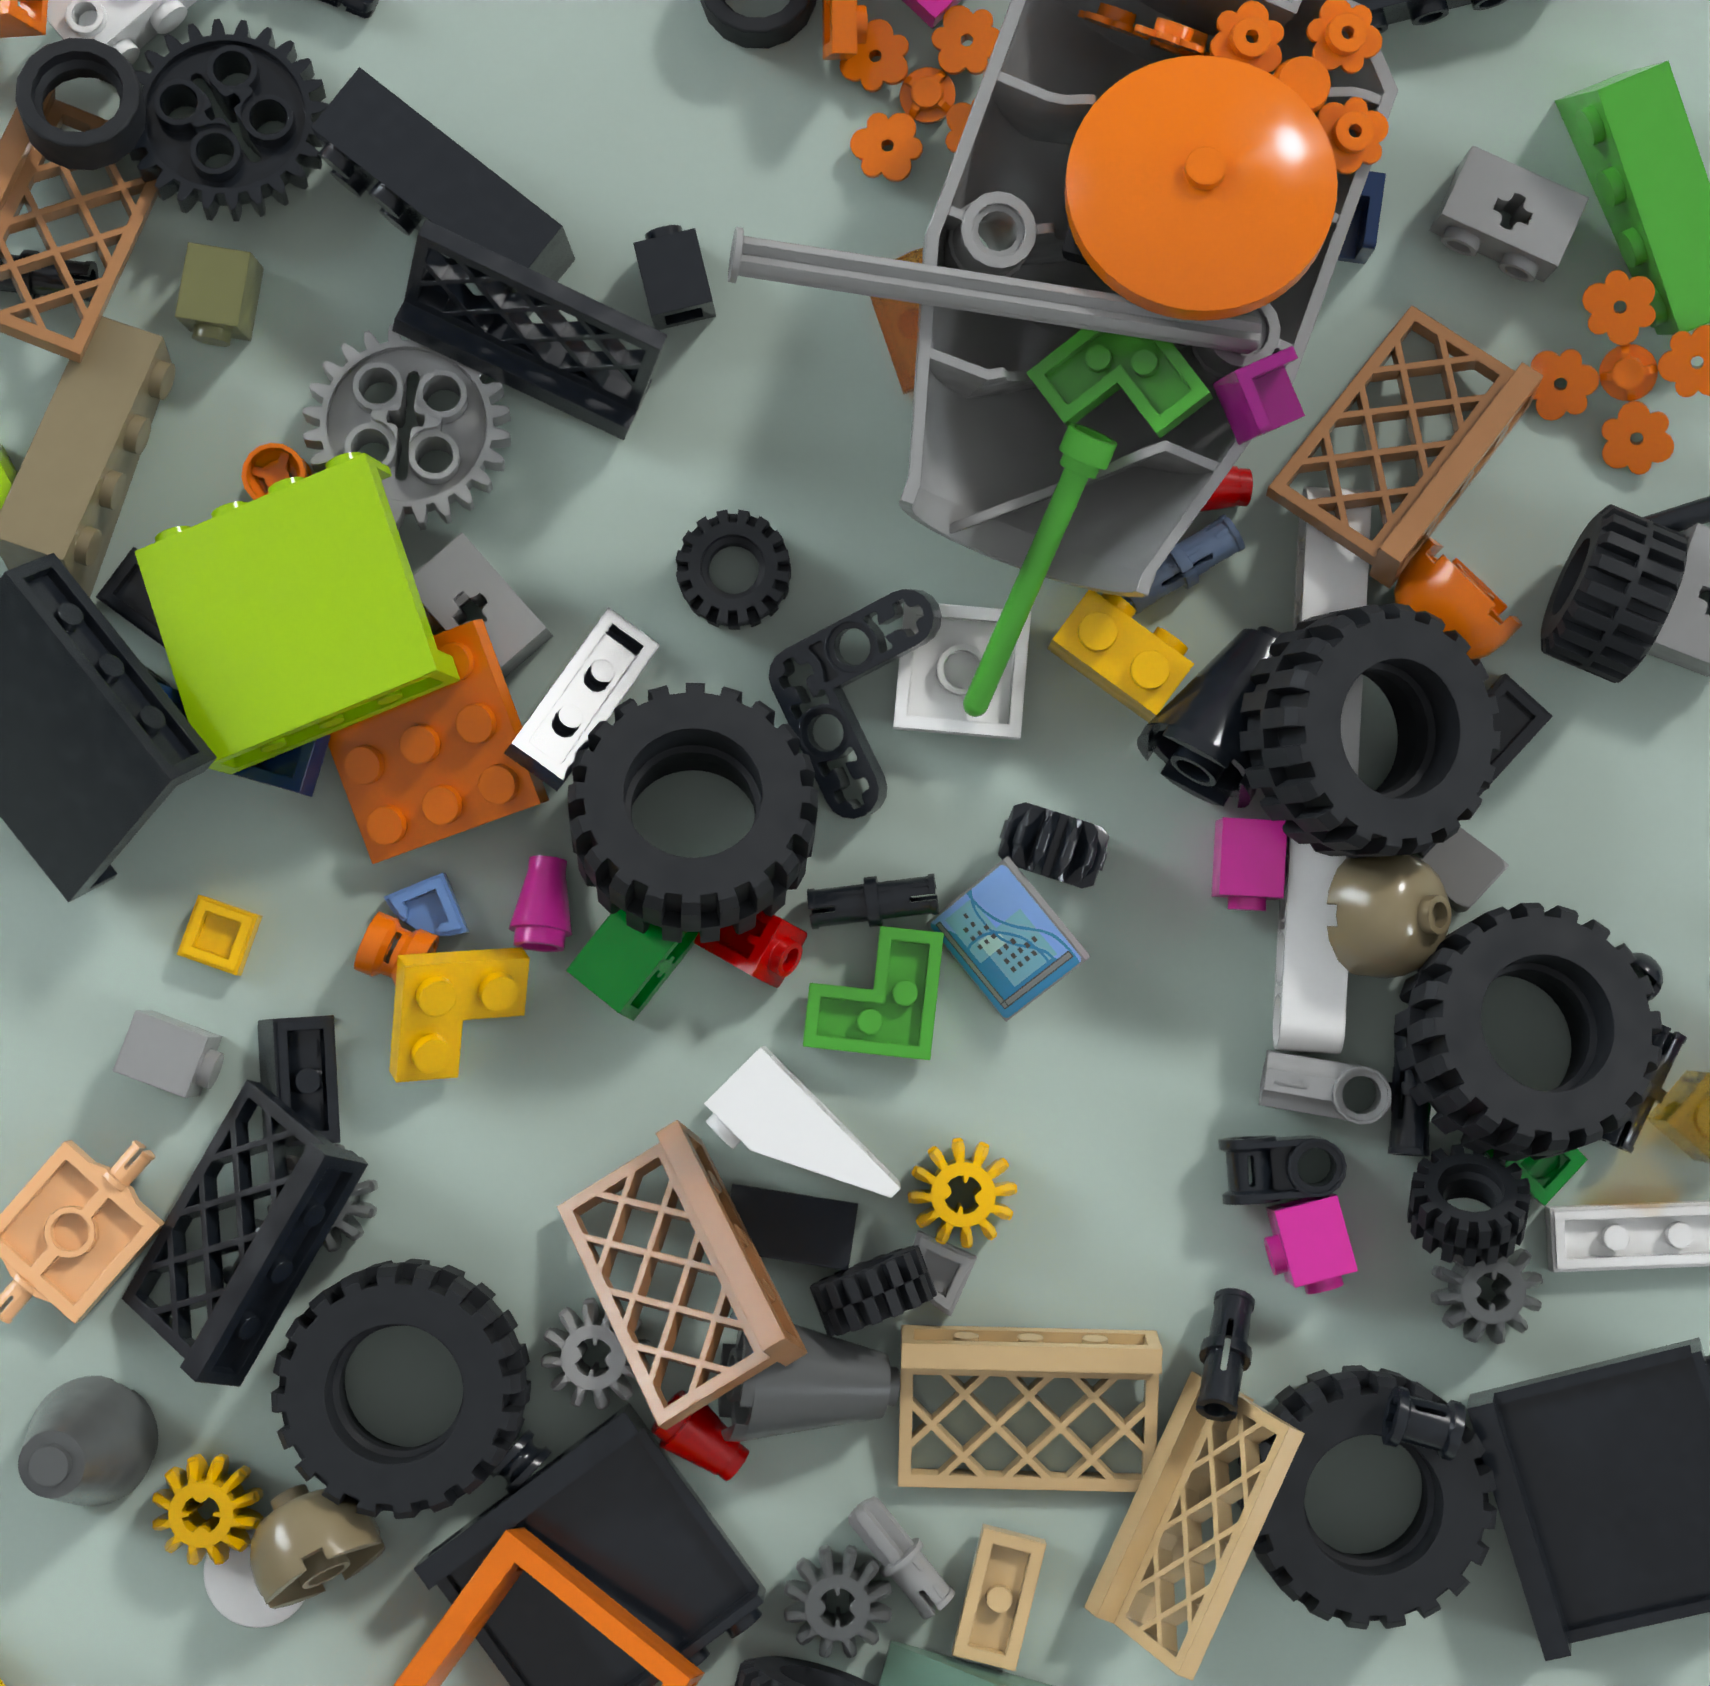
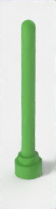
(1083, 456)

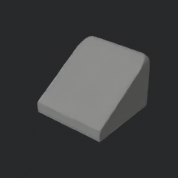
(1464, 868)

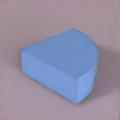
(429, 907)

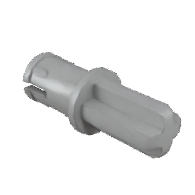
(900, 1557)

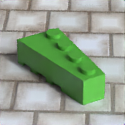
(1649, 186)

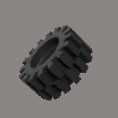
(724, 532)
(1461, 1230)
(873, 1291)

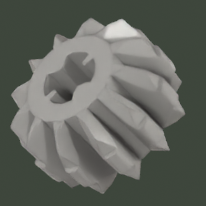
(573, 1349)

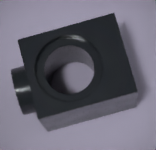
(674, 277)

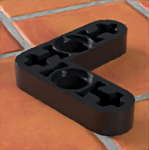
(832, 674)

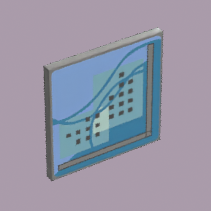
(1008, 939)

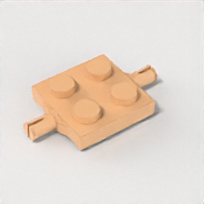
(74, 1231)

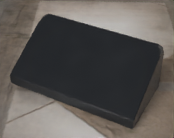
(301, 1070)
(797, 1225)

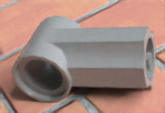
(1317, 1087)

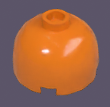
(1455, 597)

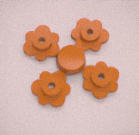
(1164, 36)
(1310, 75)
(925, 93)
(1625, 372)

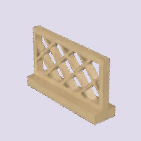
(1018, 1354)
(1166, 1522)

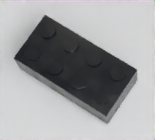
(423, 174)

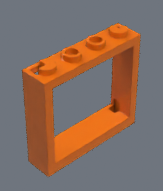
(519, 1552)

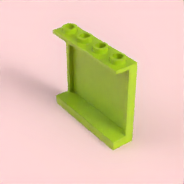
(292, 614)

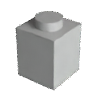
(169, 1054)

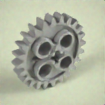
(463, 432)

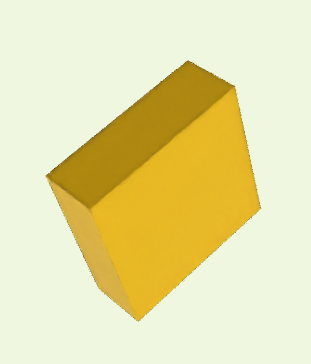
(219, 935)

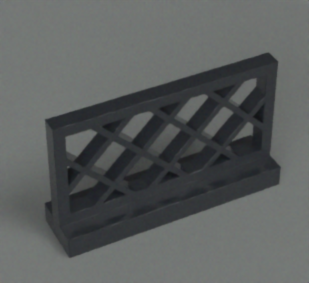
(503, 343)
(269, 1259)

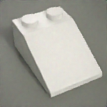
(786, 1121)

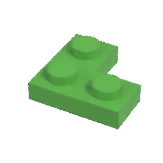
(1099, 363)
(895, 1014)

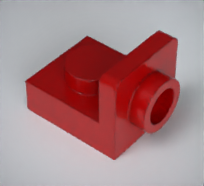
(764, 952)

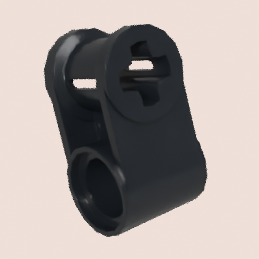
(1275, 1168)

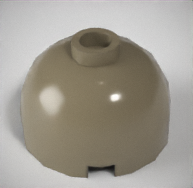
(1387, 915)
(309, 1544)

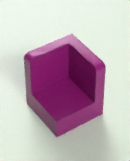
(1259, 396)

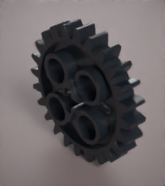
(274, 91)

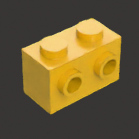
(1121, 654)

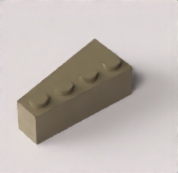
(86, 452)

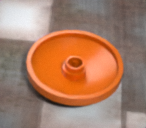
(1200, 187)

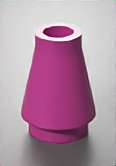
(543, 909)

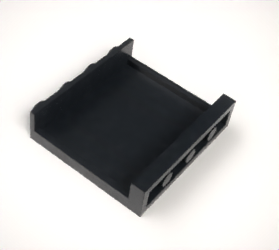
(81, 730)
(1605, 1491)
(631, 1529)

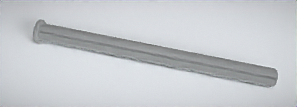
(979, 293)

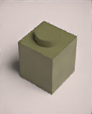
(219, 294)

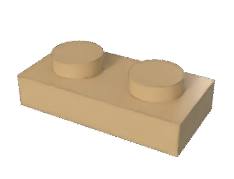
(998, 1597)

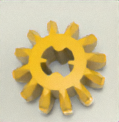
(983, 1194)
(187, 1495)

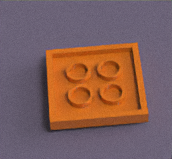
(438, 758)

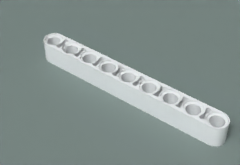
(1308, 976)

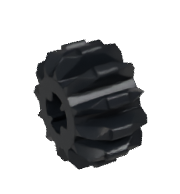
(1054, 845)

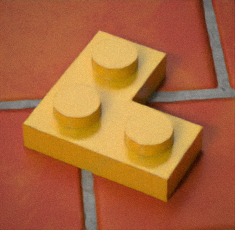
(440, 992)

